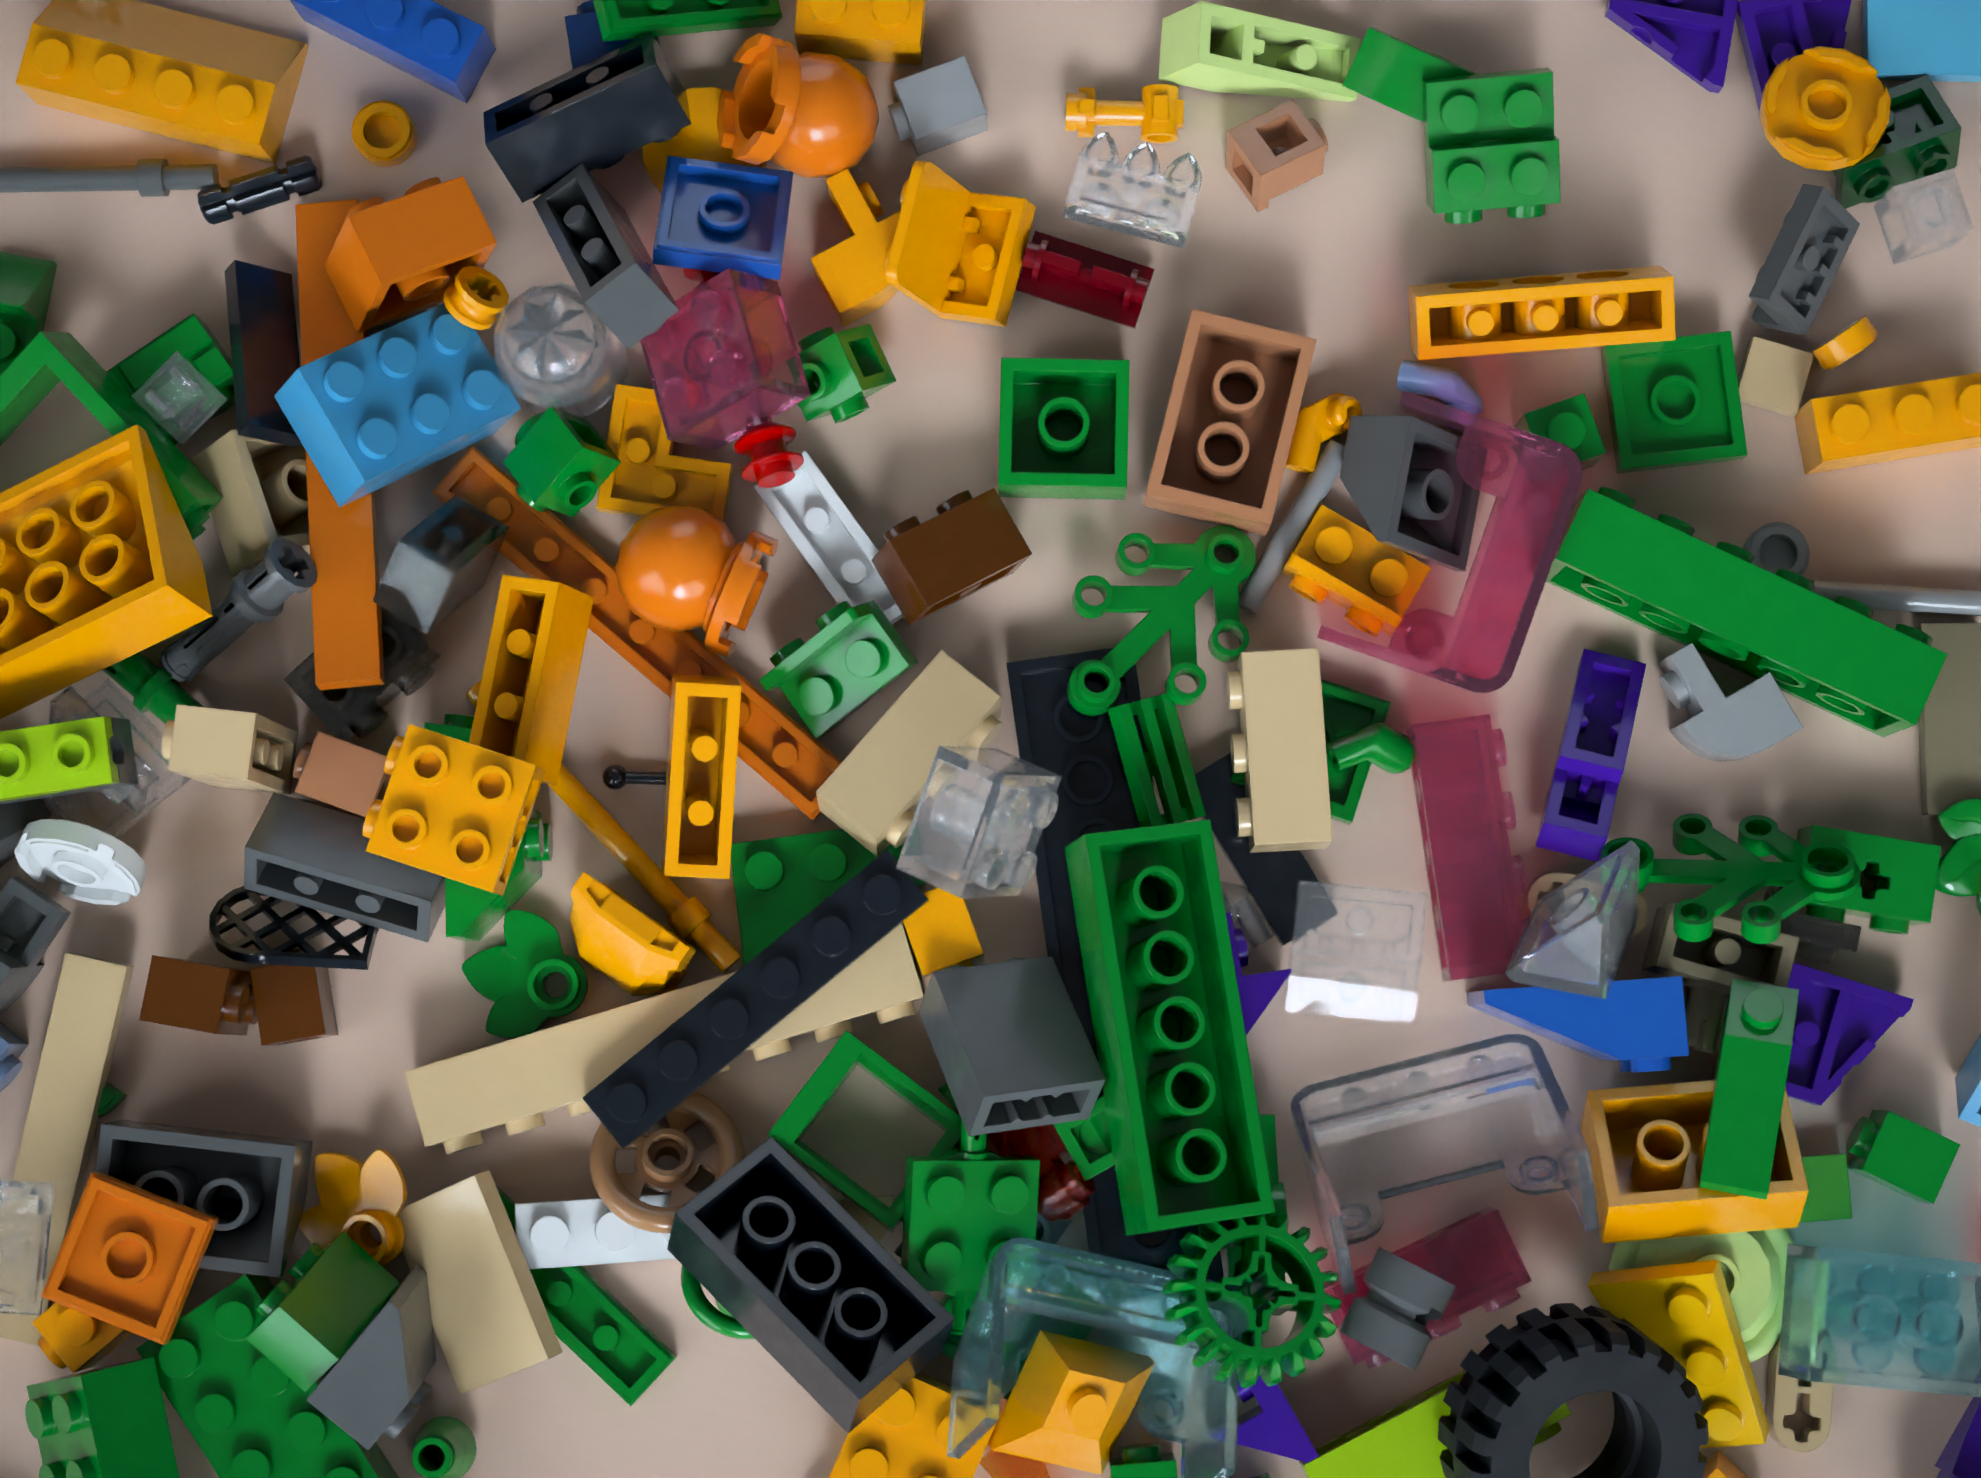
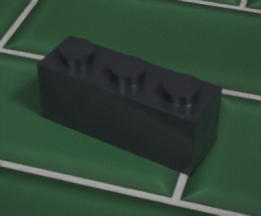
(587, 117)

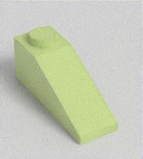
(1254, 54)

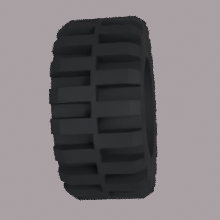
(1552, 1360)

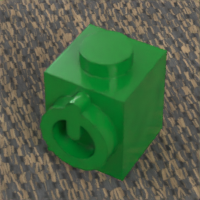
(559, 462)

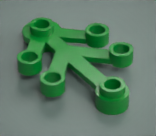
(1168, 610)
(1806, 873)

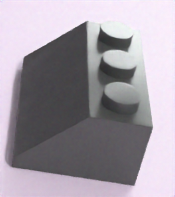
(240, 1178)

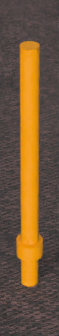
(687, 916)

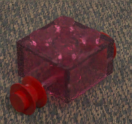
(728, 370)

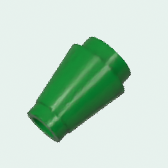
(455, 1441)

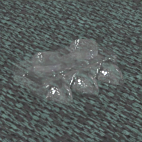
(1134, 194)

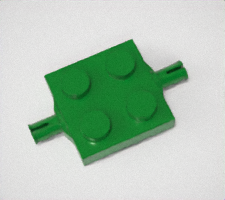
(961, 1213)

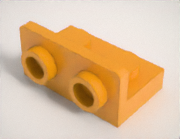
(1354, 572)

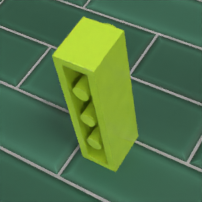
(1401, 1441)

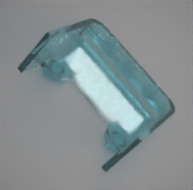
(1102, 1302)

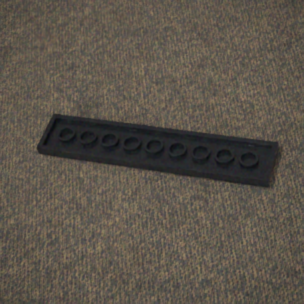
(1091, 800)

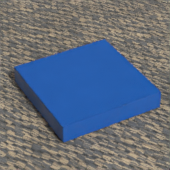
(723, 217)

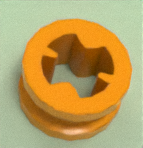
(476, 297)

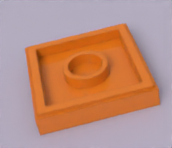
(129, 1257)

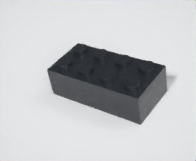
(809, 1284)

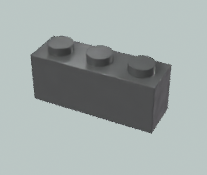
(605, 257)
(323, 864)

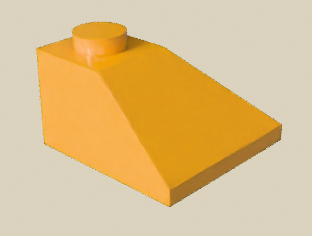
(1071, 1402)

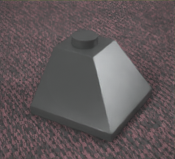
(1410, 487)

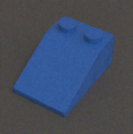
(1636, 1023)

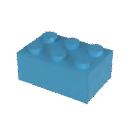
(396, 403)

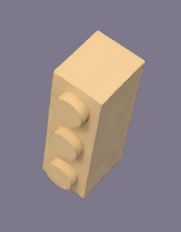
(230, 749)
(1280, 750)
(885, 774)

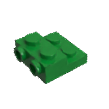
(1491, 144)

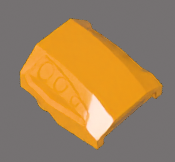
(626, 942)

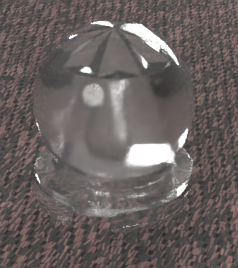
(557, 351)

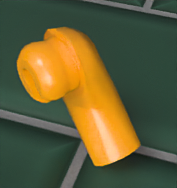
(1317, 424)

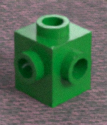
(842, 372)

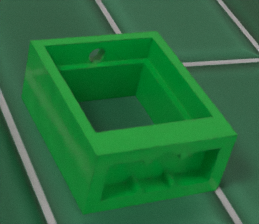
(819, 1092)

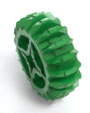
(1244, 1349)

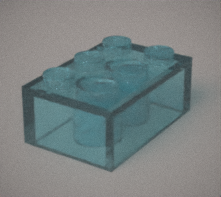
(1881, 1320)

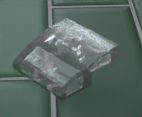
(1356, 951)

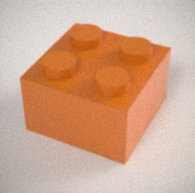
(407, 250)

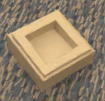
(1774, 376)

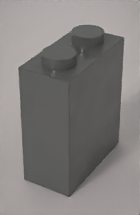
(1010, 1045)

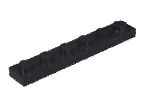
(755, 999)

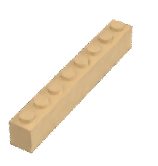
(561, 1064)

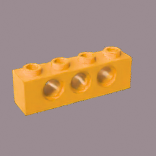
(1541, 312)

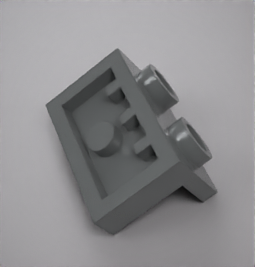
(1802, 261)

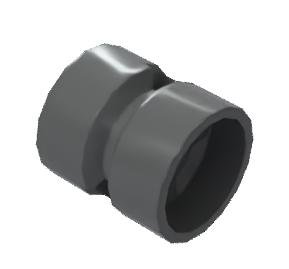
(1397, 1308)

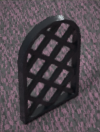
(280, 955)

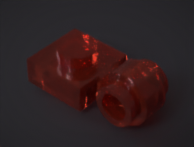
(1061, 1185)

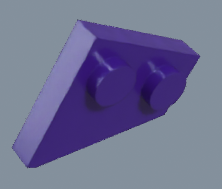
(1785, 29)
(1685, 33)
(1834, 1029)

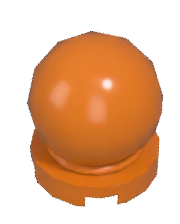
(797, 109)
(689, 573)

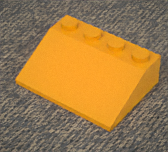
(92, 568)

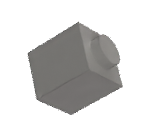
(938, 106)

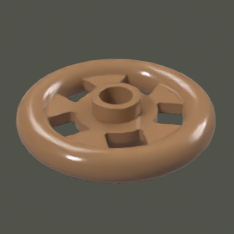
(623, 1190)

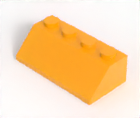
(164, 73)

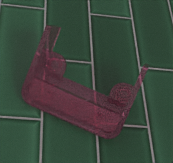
(1534, 497)

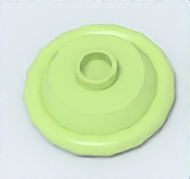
(1751, 1267)

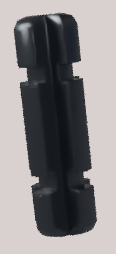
(259, 190)

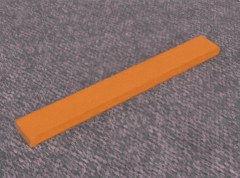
(344, 537)
(553, 552)

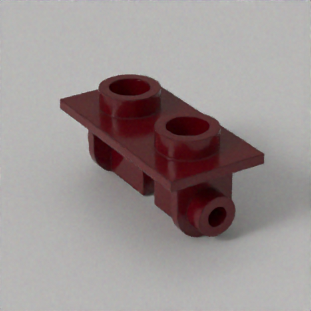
(1084, 279)

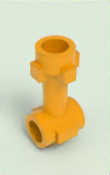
(1157, 113)

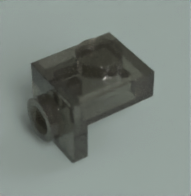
(1818, 937)

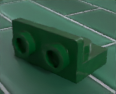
(1916, 144)

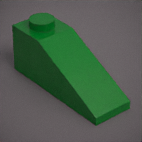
(1749, 1088)

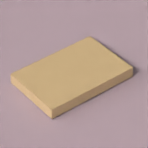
(477, 1283)

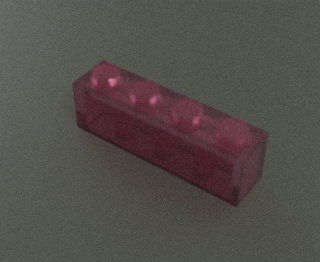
(1467, 844)

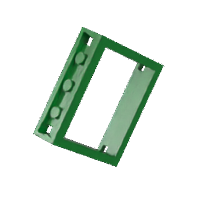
(62, 358)

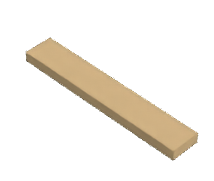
(68, 1097)

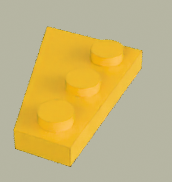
(1694, 1320)

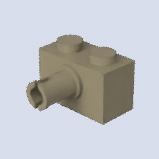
(1711, 965)

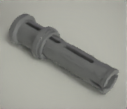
(252, 598)

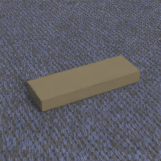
(1952, 719)

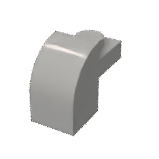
(1722, 725)

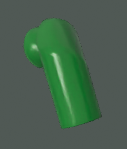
(1375, 743)

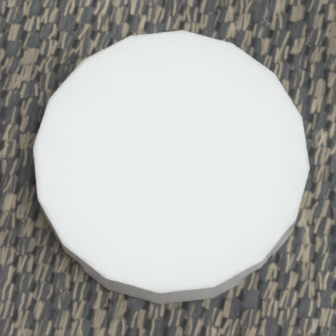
(82, 858)

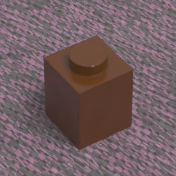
(293, 1003)

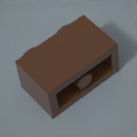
(950, 555)
(198, 996)

